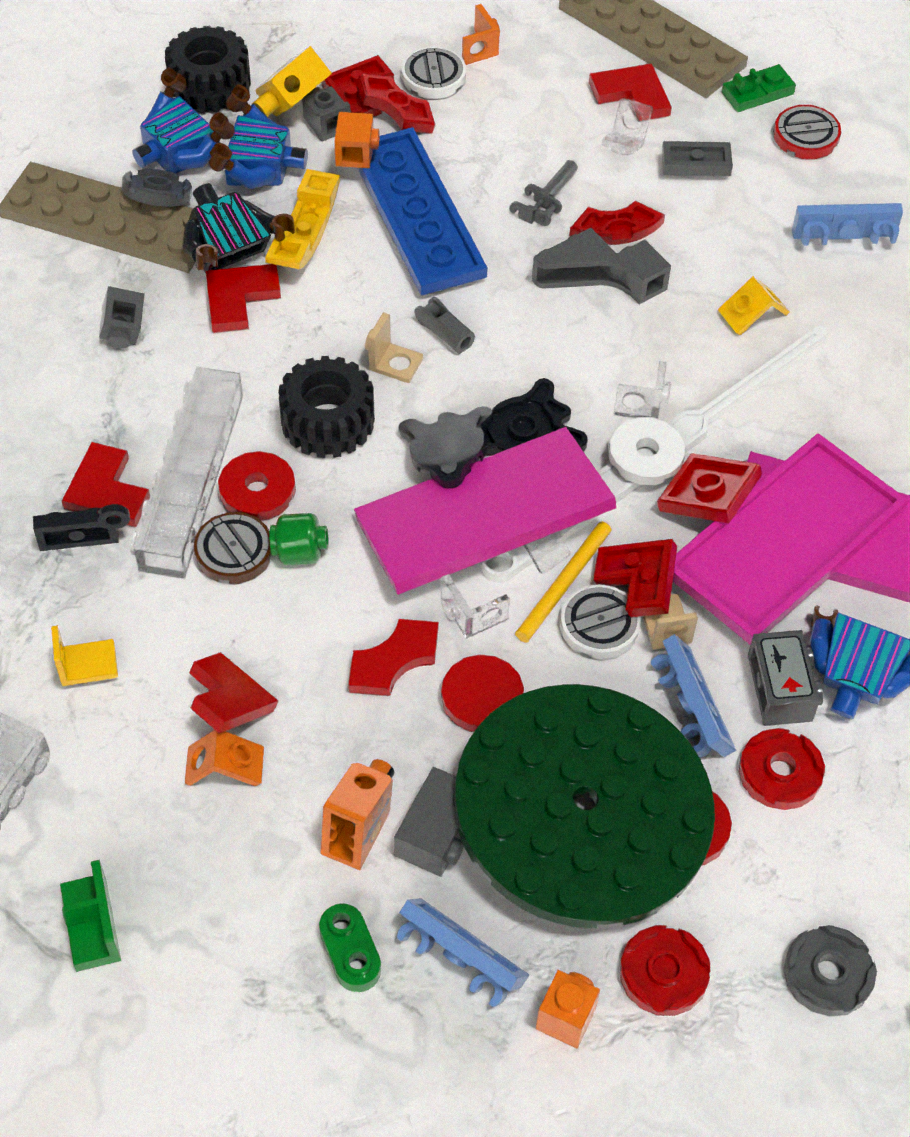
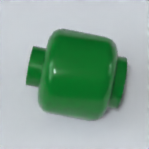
(298, 538)

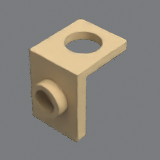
(382, 351)
(675, 622)

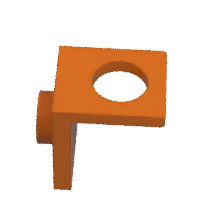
(487, 31)
(227, 756)

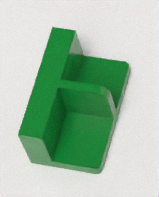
(90, 920)

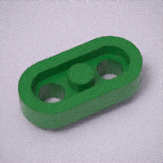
(350, 944)

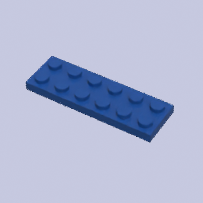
(421, 215)

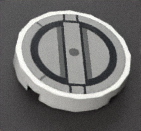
(433, 72)
(597, 622)

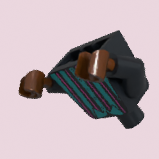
(229, 229)

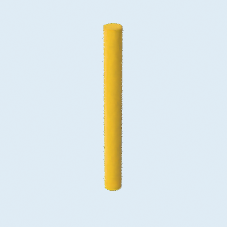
(563, 582)

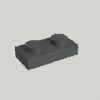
(697, 158)

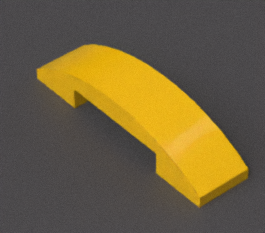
(310, 216)

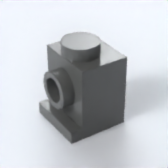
(321, 105)
(121, 317)

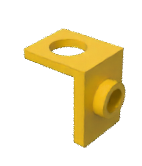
(749, 305)
(84, 661)

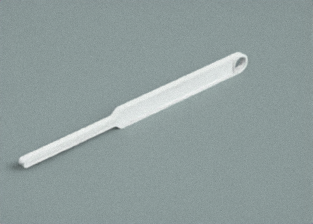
(693, 429)

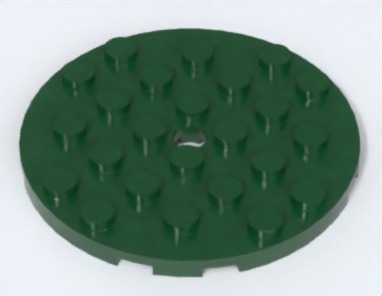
(574, 862)

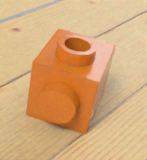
(355, 140)
(568, 1007)

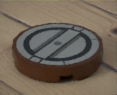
(233, 547)

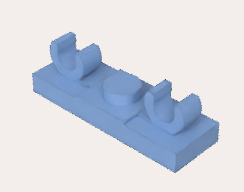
(847, 222)
(694, 698)
(461, 949)

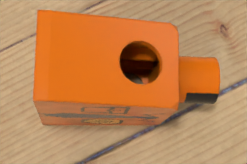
(359, 798)

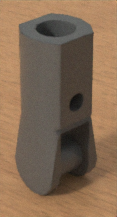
(446, 325)

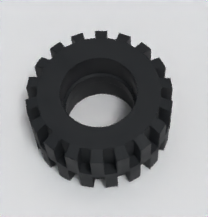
(210, 63)
(326, 429)

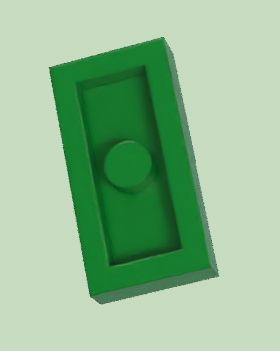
(758, 88)

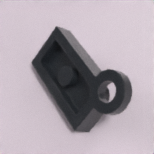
(80, 528)

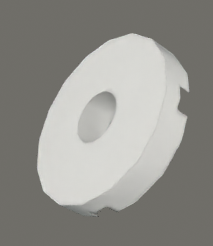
(646, 433)

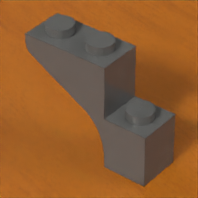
(590, 261)

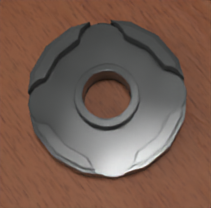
(156, 188)
(824, 994)

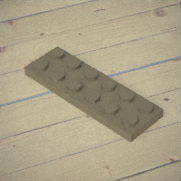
(662, 39)
(98, 215)

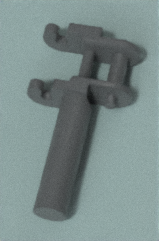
(544, 197)

